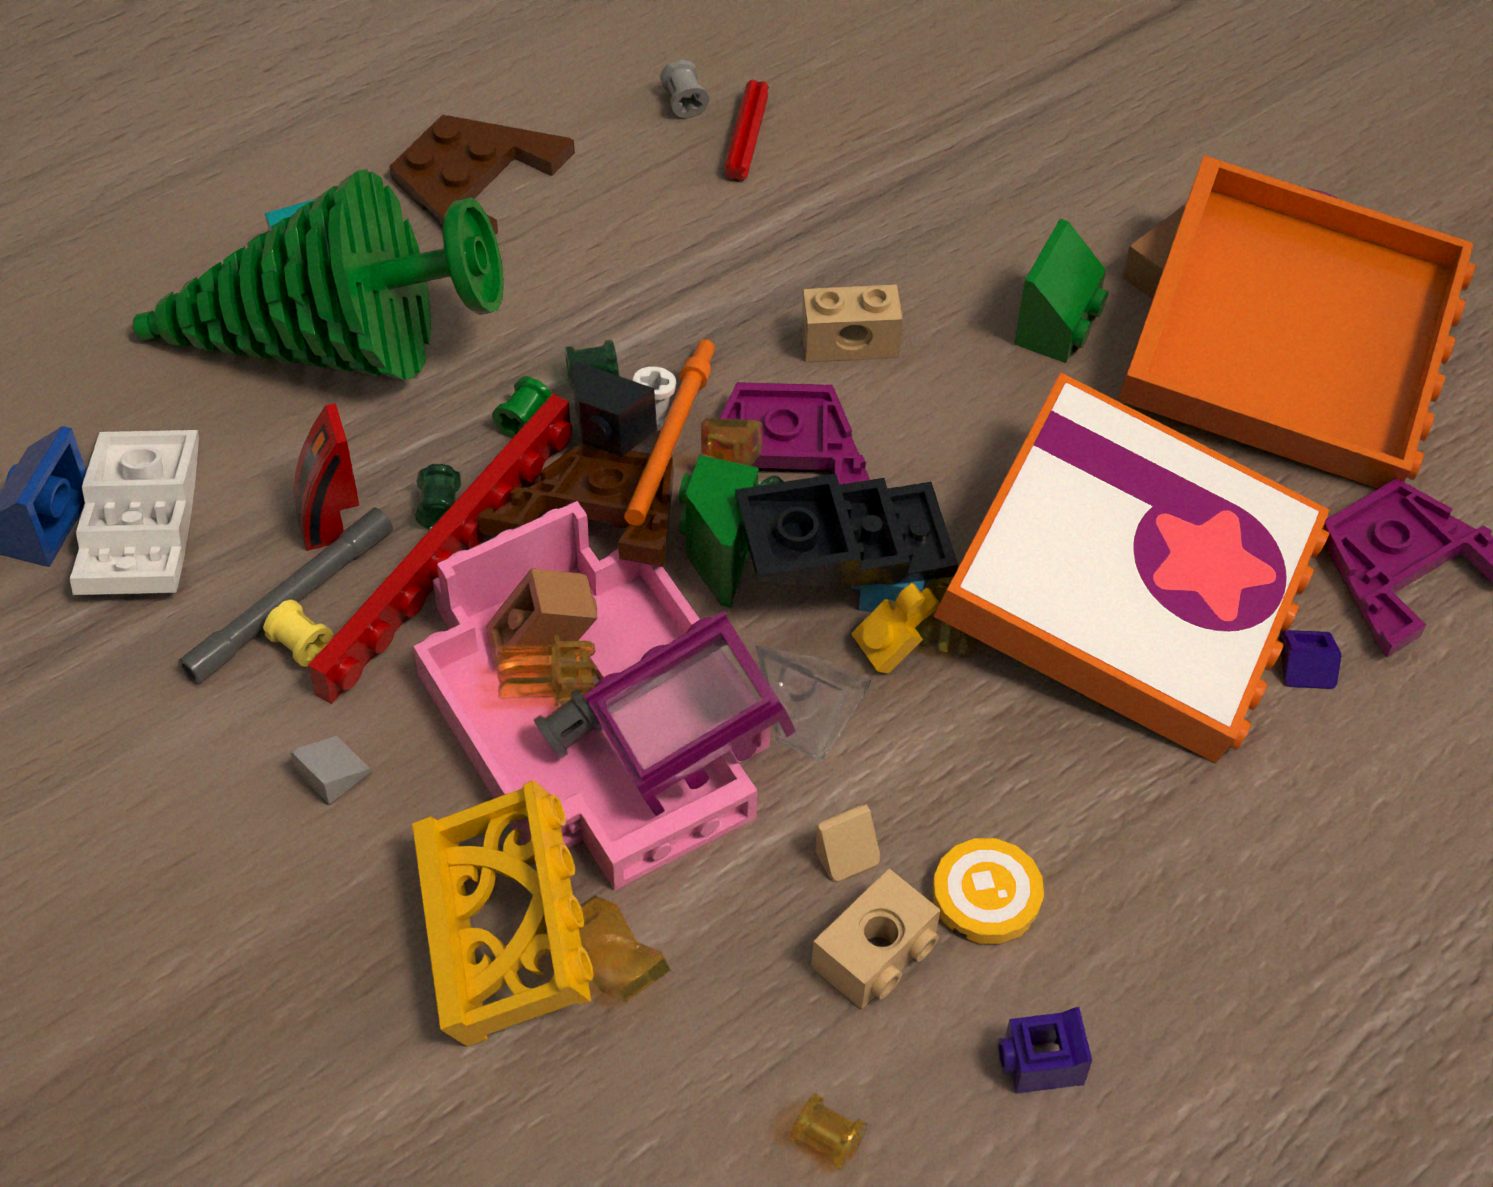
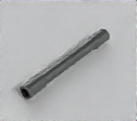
(223, 644)

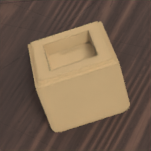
(847, 843)

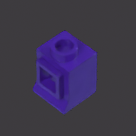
(1048, 1069)

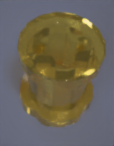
(828, 1131)

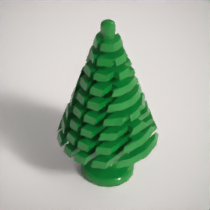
(335, 285)

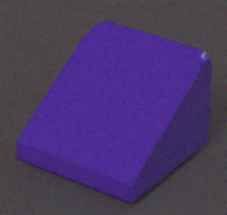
(1310, 659)

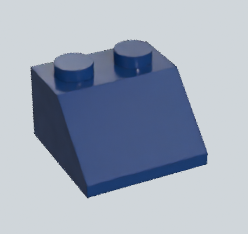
(42, 499)

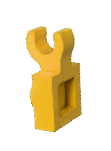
(890, 629)

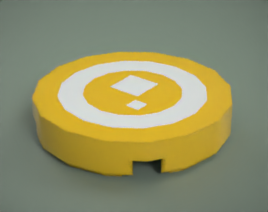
(988, 890)

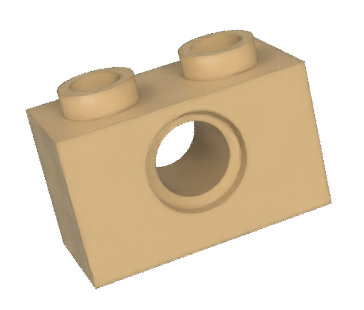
(851, 323)
(886, 911)

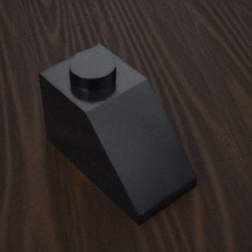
(612, 409)

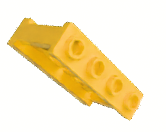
(452, 942)

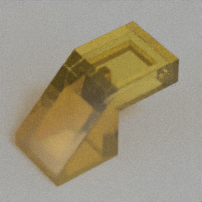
(618, 961)

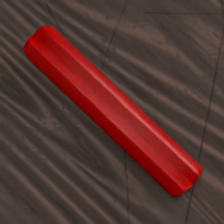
(746, 130)

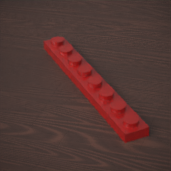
(406, 588)

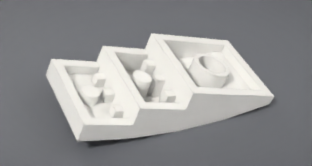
(135, 512)

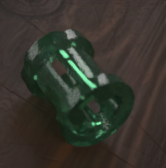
(599, 357)
(438, 493)

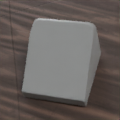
(329, 767)

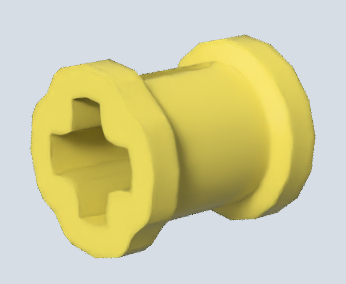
(296, 632)

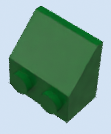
(1061, 296)
(713, 523)

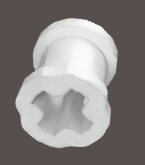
(664, 386)

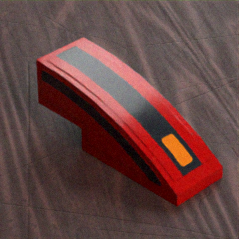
(324, 481)

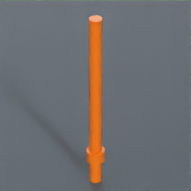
(692, 378)

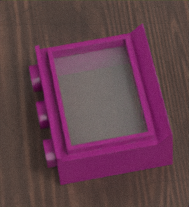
(686, 708)

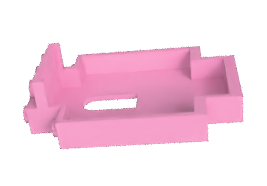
(635, 613)

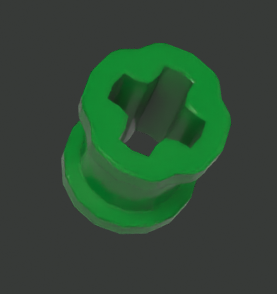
(521, 406)

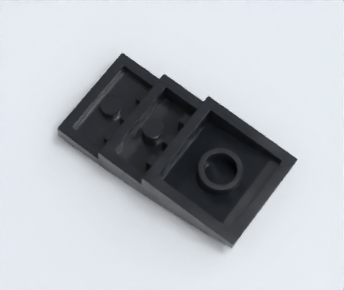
(845, 532)

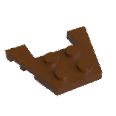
(463, 156)
(603, 488)

